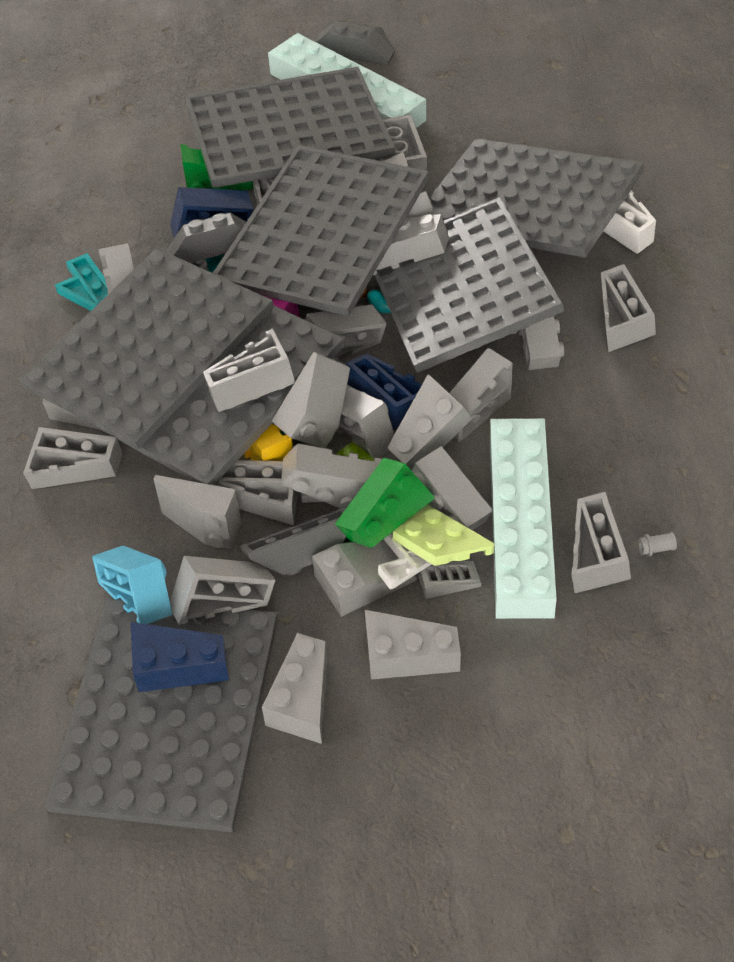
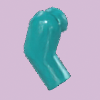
(376, 299)

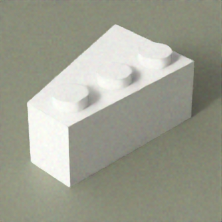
(632, 225)

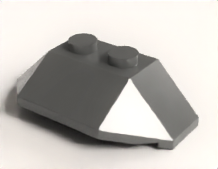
(357, 42)
(206, 237)
(294, 547)

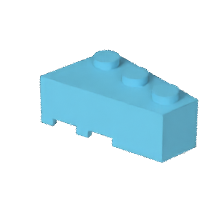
(136, 580)

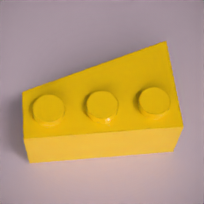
(270, 446)

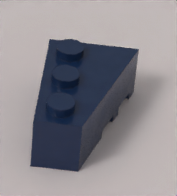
(205, 203)
(383, 383)
(176, 657)

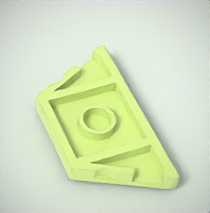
(439, 537)

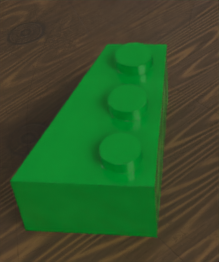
(197, 175)
(383, 503)

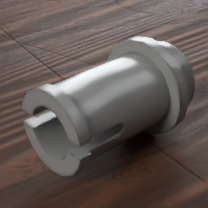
(658, 543)

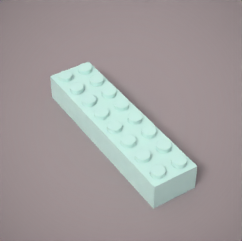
(304, 57)
(521, 520)

